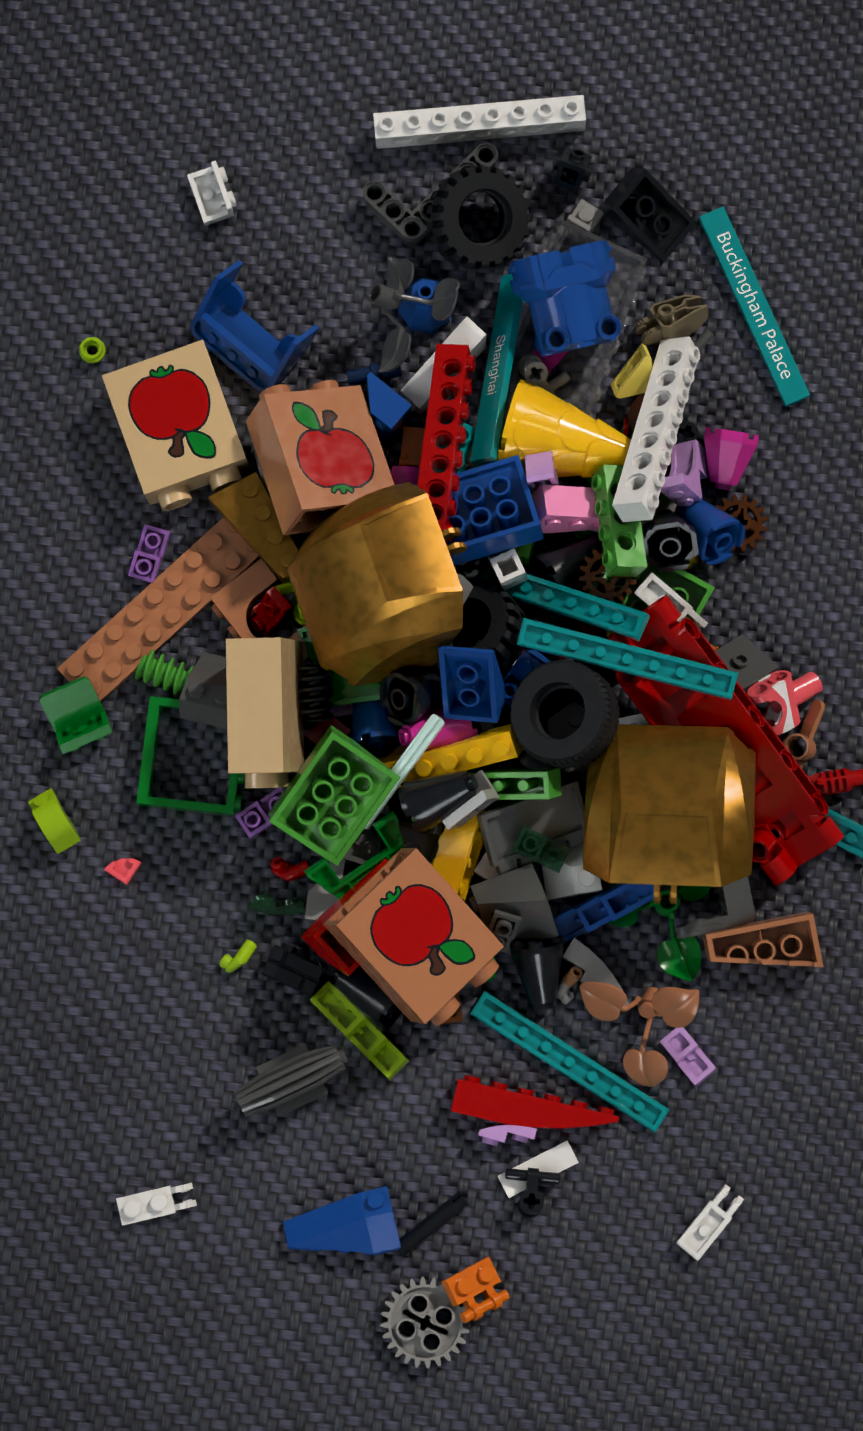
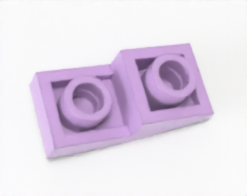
(494, 1134)

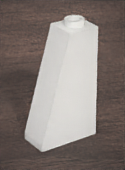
(418, 387)

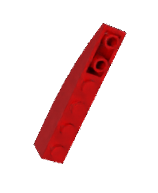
(523, 1108)

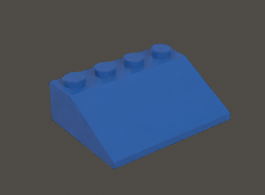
(494, 510)

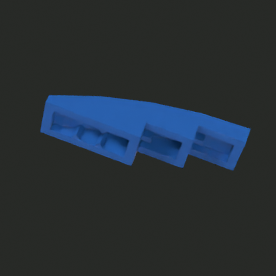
(602, 908)

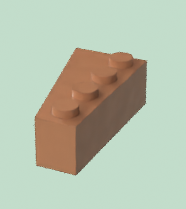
(774, 941)

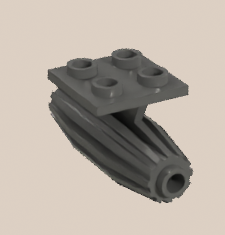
(291, 1080)

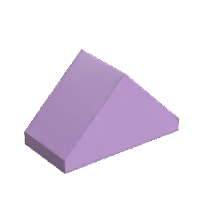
(540, 470)

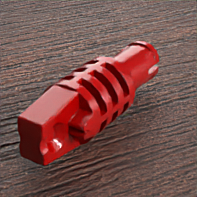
(837, 781)

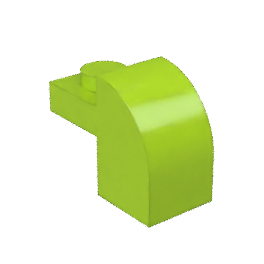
(54, 821)

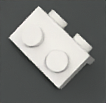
(211, 195)

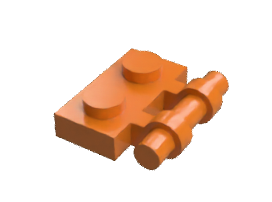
(469, 1283)

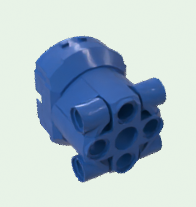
(568, 297)

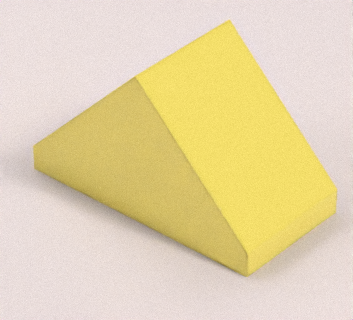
(634, 375)

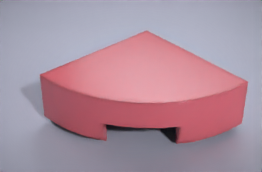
(123, 869)

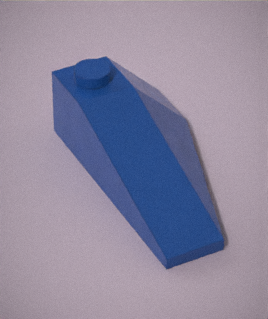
(349, 1225)

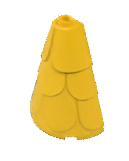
(546, 423)

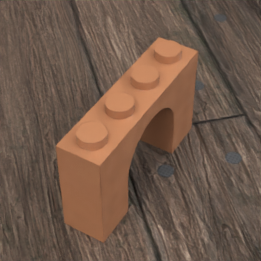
(240, 595)

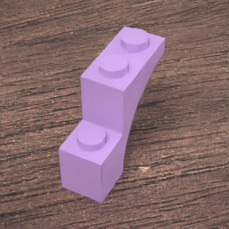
(687, 469)

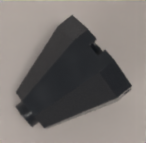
(670, 542)

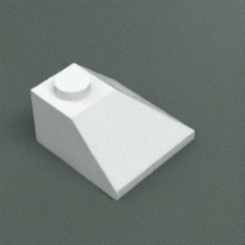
(571, 879)

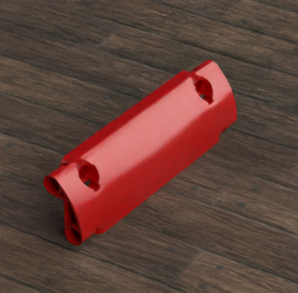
(782, 789)

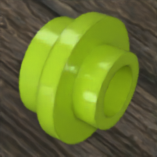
(90, 342)

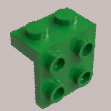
(76, 714)

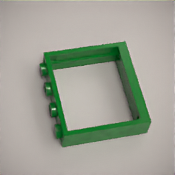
(148, 767)

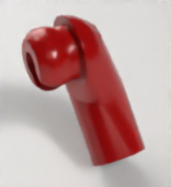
(286, 870)

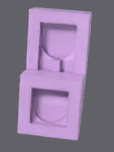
(688, 1056)

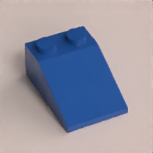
(471, 684)

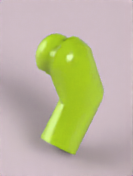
(241, 957)

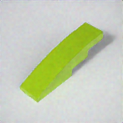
(359, 1030)

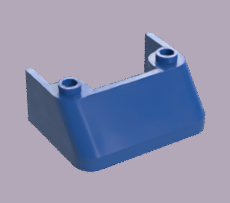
(240, 339)

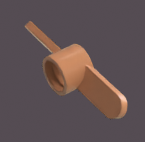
(807, 733)

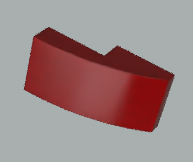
(269, 612)

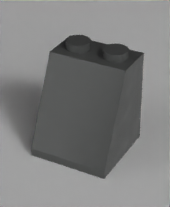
(518, 894)

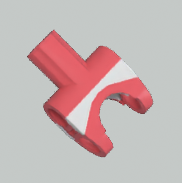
(784, 696)

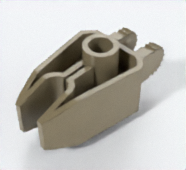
(672, 319)

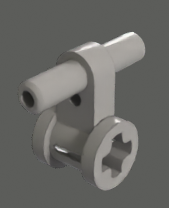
(540, 375)

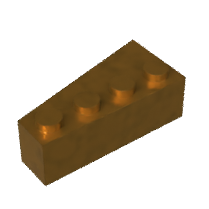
(253, 516)

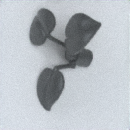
(389, 297)

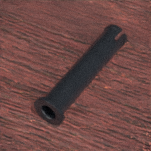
(432, 1223)

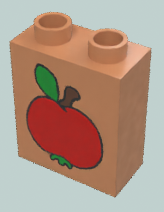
(316, 451)
(415, 937)

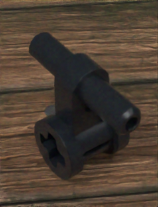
(532, 1177)

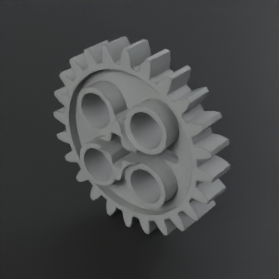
(413, 1345)

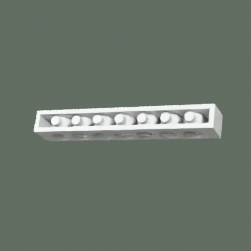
(479, 121)
(656, 430)

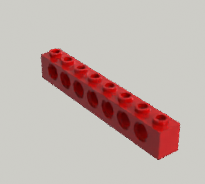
(447, 360)

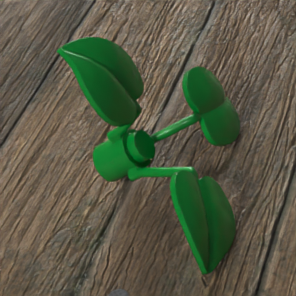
(675, 956)

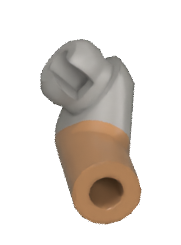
(566, 983)

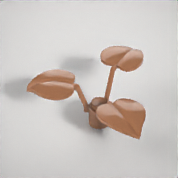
(672, 1003)

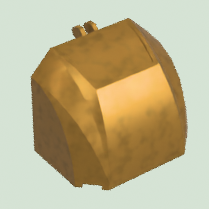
(380, 586)
(670, 808)

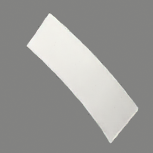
(552, 1160)

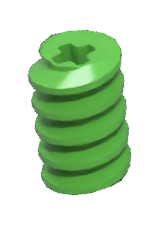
(162, 672)

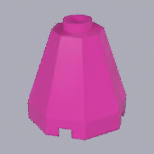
(727, 455)

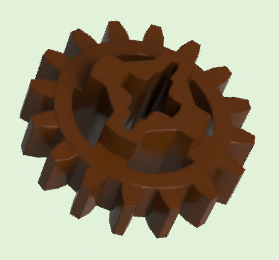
(751, 526)
(594, 577)

